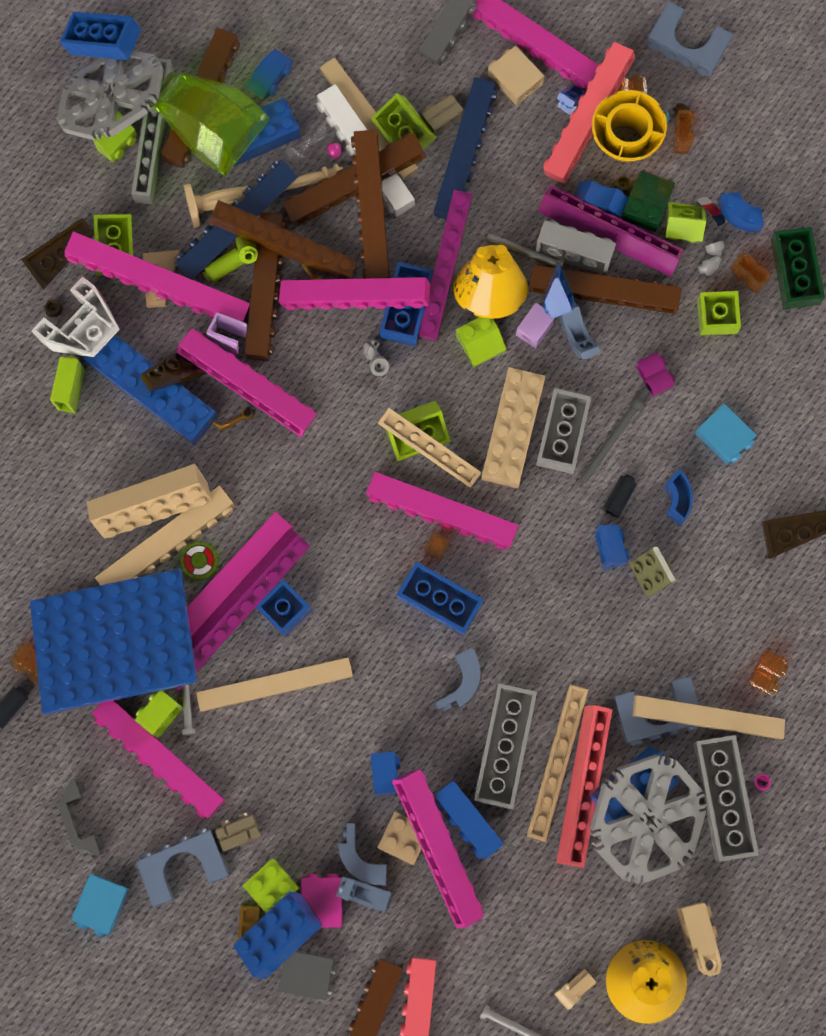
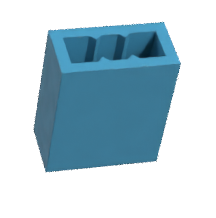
(726, 435)
(100, 905)

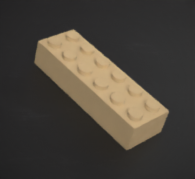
(513, 428)
(149, 501)

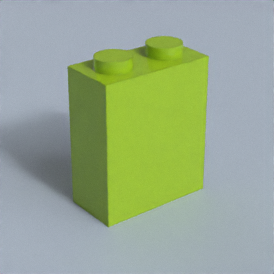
(67, 384)

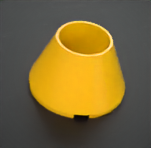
(632, 110)

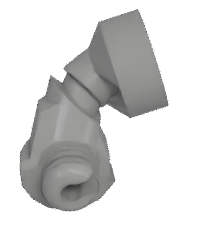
(710, 265)
(378, 364)

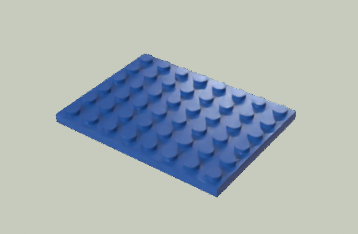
(112, 641)

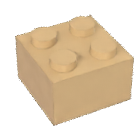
(400, 839)

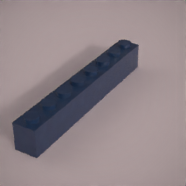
(466, 143)
(253, 201)

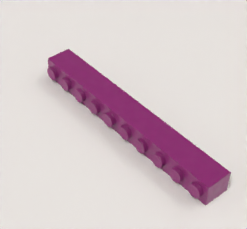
(246, 596)

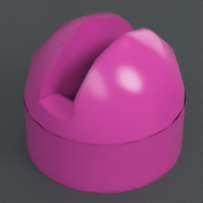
(334, 150)
(764, 778)

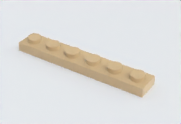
(428, 447)

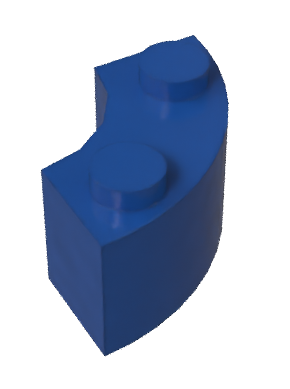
(269, 74)
(607, 199)
(740, 213)
(680, 497)

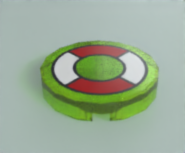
(199, 560)

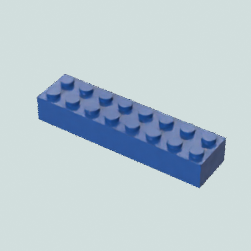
(170, 404)

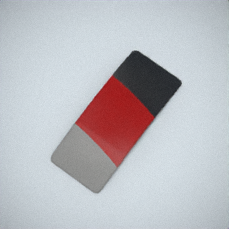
(712, 210)

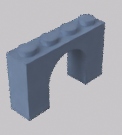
(701, 59)
(637, 729)
(154, 866)

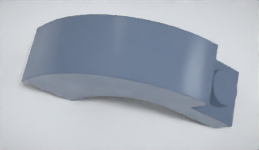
(577, 335)
(471, 673)
(363, 871)
(364, 894)

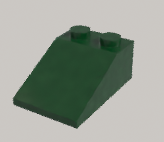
(648, 201)

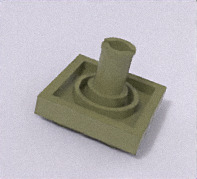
(652, 571)

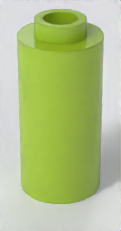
(246, 250)
(222, 266)

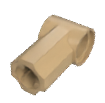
(571, 992)

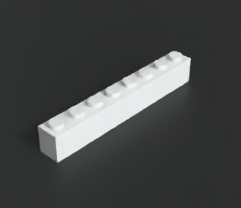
(346, 121)

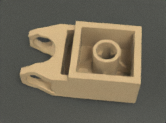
(700, 936)

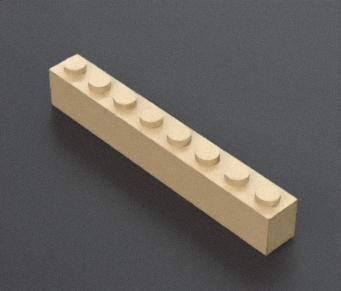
(168, 540)

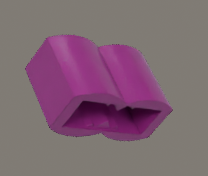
(655, 374)

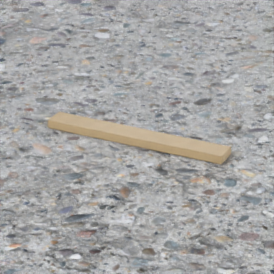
(336, 75)
(274, 684)
(708, 717)
(557, 763)

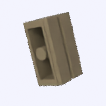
(442, 114)
(237, 832)

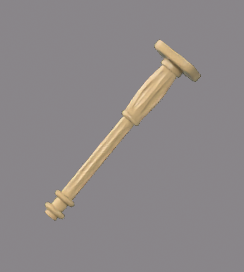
(206, 202)

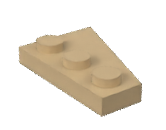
(165, 260)

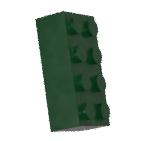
(797, 268)

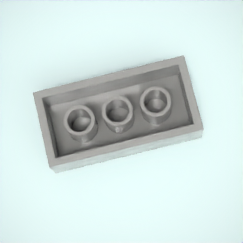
(575, 247)
(563, 431)

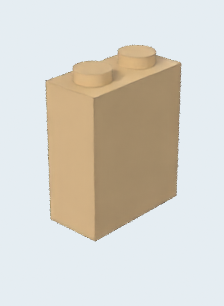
(515, 75)

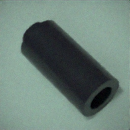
(620, 495)
(11, 704)

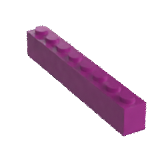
(628, 238)
(445, 265)

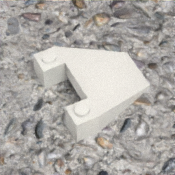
(86, 330)

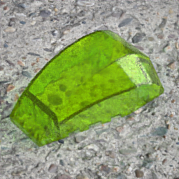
(210, 118)

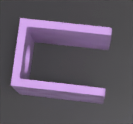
(230, 325)
(535, 326)

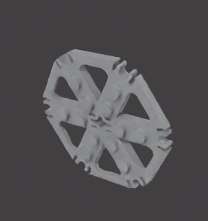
(106, 96)
(636, 824)

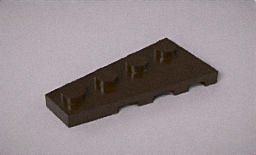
(50, 257)
(170, 372)
(792, 531)

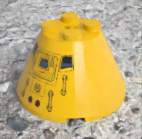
(491, 283)
(628, 977)

